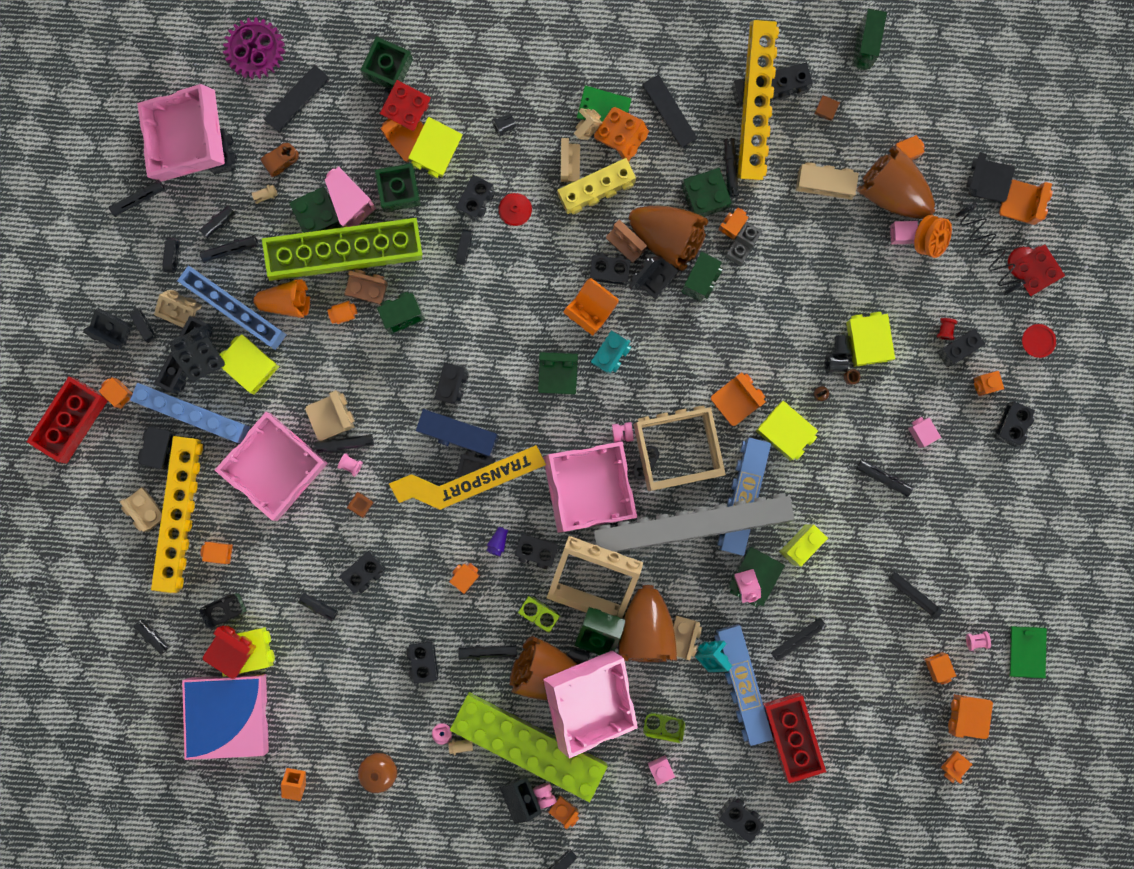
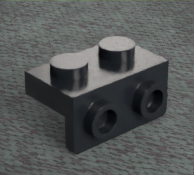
(108, 329)
(470, 463)

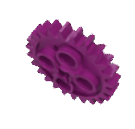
(238, 44)

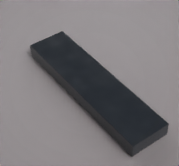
(296, 98)
(669, 111)

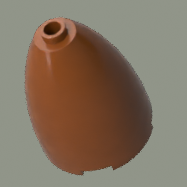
(898, 186)
(669, 232)
(648, 629)
(534, 664)

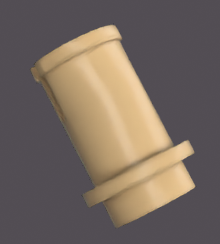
(264, 194)
(460, 746)

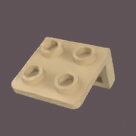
(330, 416)

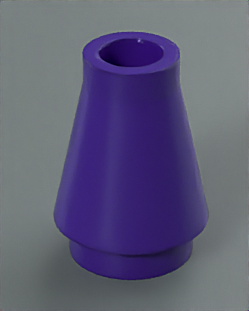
(497, 543)

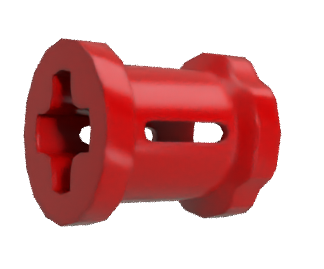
(947, 329)

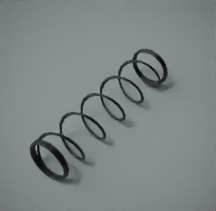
(971, 207)

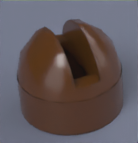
(852, 378)
(818, 390)

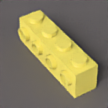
(597, 186)

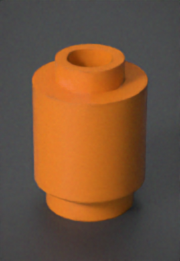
(342, 312)

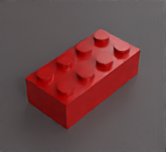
(67, 420)
(794, 738)

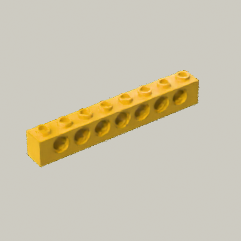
(751, 90)
(171, 504)

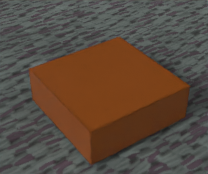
(827, 108)
(360, 504)

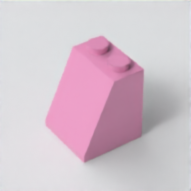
(348, 199)

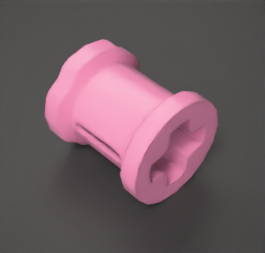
(350, 464)
(978, 641)

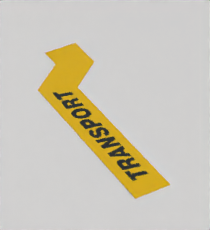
(469, 484)

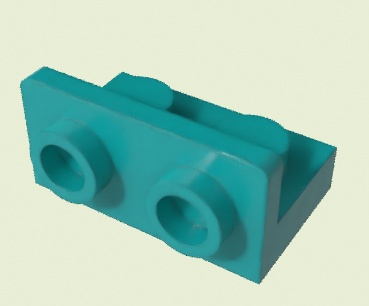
(610, 353)
(711, 657)

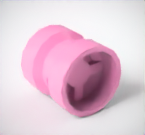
(618, 435)
(544, 795)

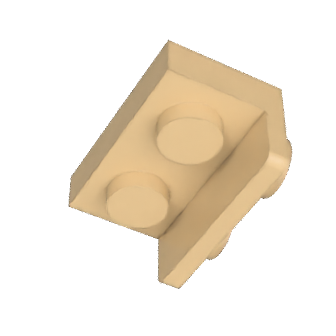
(587, 128)
(570, 161)
(176, 307)
(142, 510)
(686, 633)

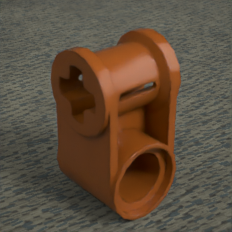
(278, 161)

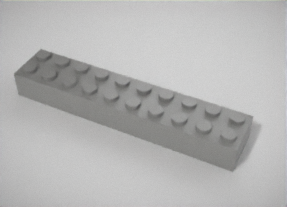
(695, 525)

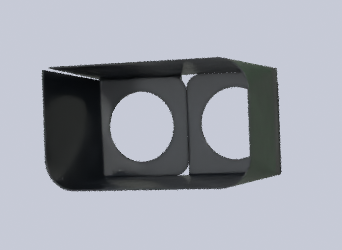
(206, 613)

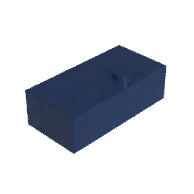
(457, 433)

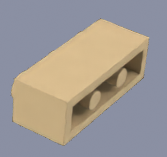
(827, 181)

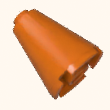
(285, 299)

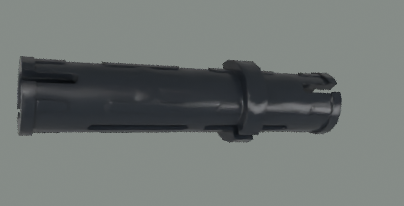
(731, 166)
(136, 198)
(237, 246)
(344, 443)
(892, 482)
(487, 652)

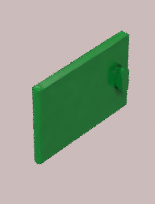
(602, 102)
(1028, 652)

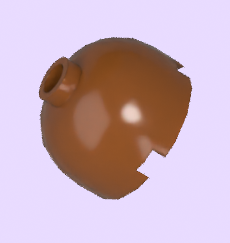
(377, 773)

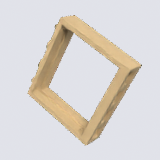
(680, 415)
(603, 557)

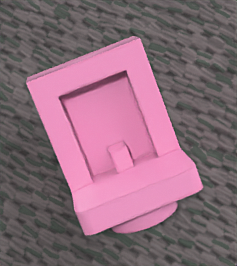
(748, 586)

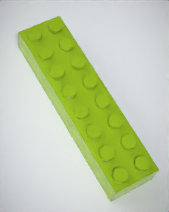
(342, 249)
(527, 747)

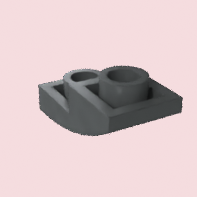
(743, 243)

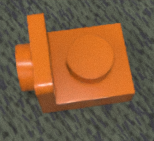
(956, 767)
(564, 812)

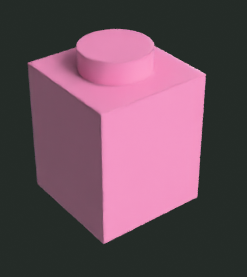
(903, 232)
(924, 432)
(661, 770)

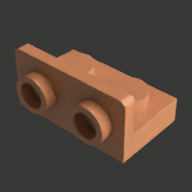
(626, 241)
(366, 287)

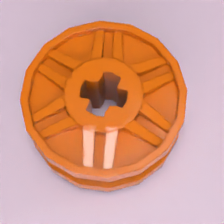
(933, 236)

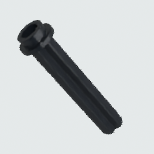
(915, 595)
(798, 639)

